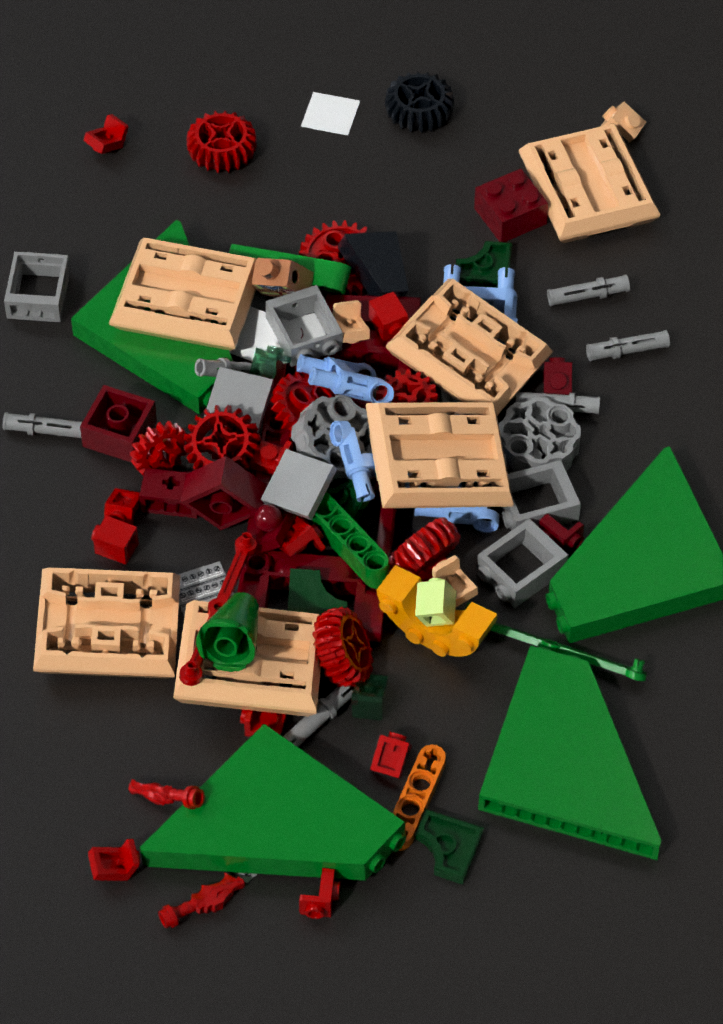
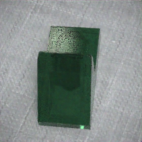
(369, 697)

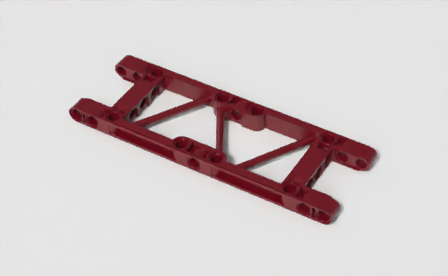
(335, 572)

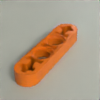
(417, 797)

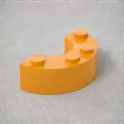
(398, 601)

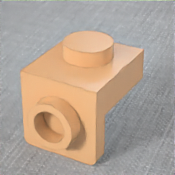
(625, 119)
(350, 321)
(451, 572)

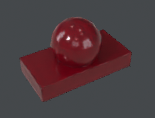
(273, 527)

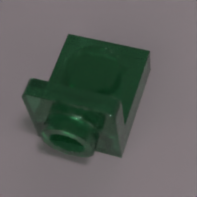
(265, 361)

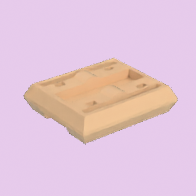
(593, 173)
(186, 286)
(464, 354)
(442, 451)
(107, 631)
(282, 650)

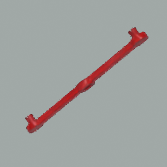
(245, 546)

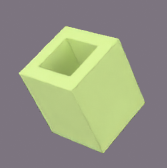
(435, 602)

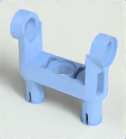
(502, 298)
(343, 378)
(357, 465)
(465, 515)

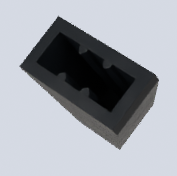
(376, 261)

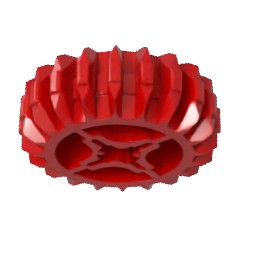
(221, 134)
(233, 440)
(426, 546)
(343, 647)

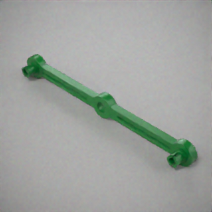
(634, 672)

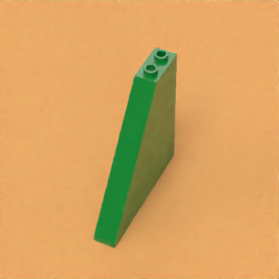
(157, 360)
(641, 560)
(565, 762)
(277, 815)

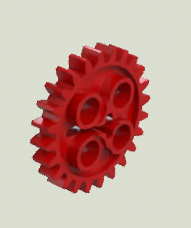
(320, 246)
(293, 396)

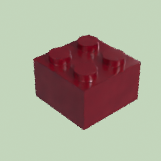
(511, 205)
(116, 422)
(222, 493)

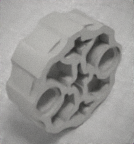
(314, 429)
(539, 431)

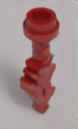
(191, 797)
(208, 899)

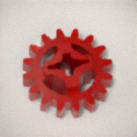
(409, 388)
(159, 447)

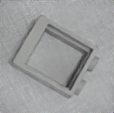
(307, 301)
(36, 306)
(554, 473)
(539, 544)

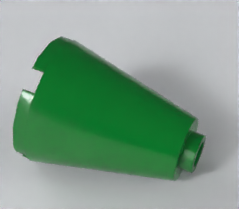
(231, 634)

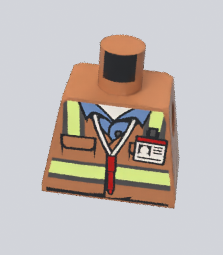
(275, 277)

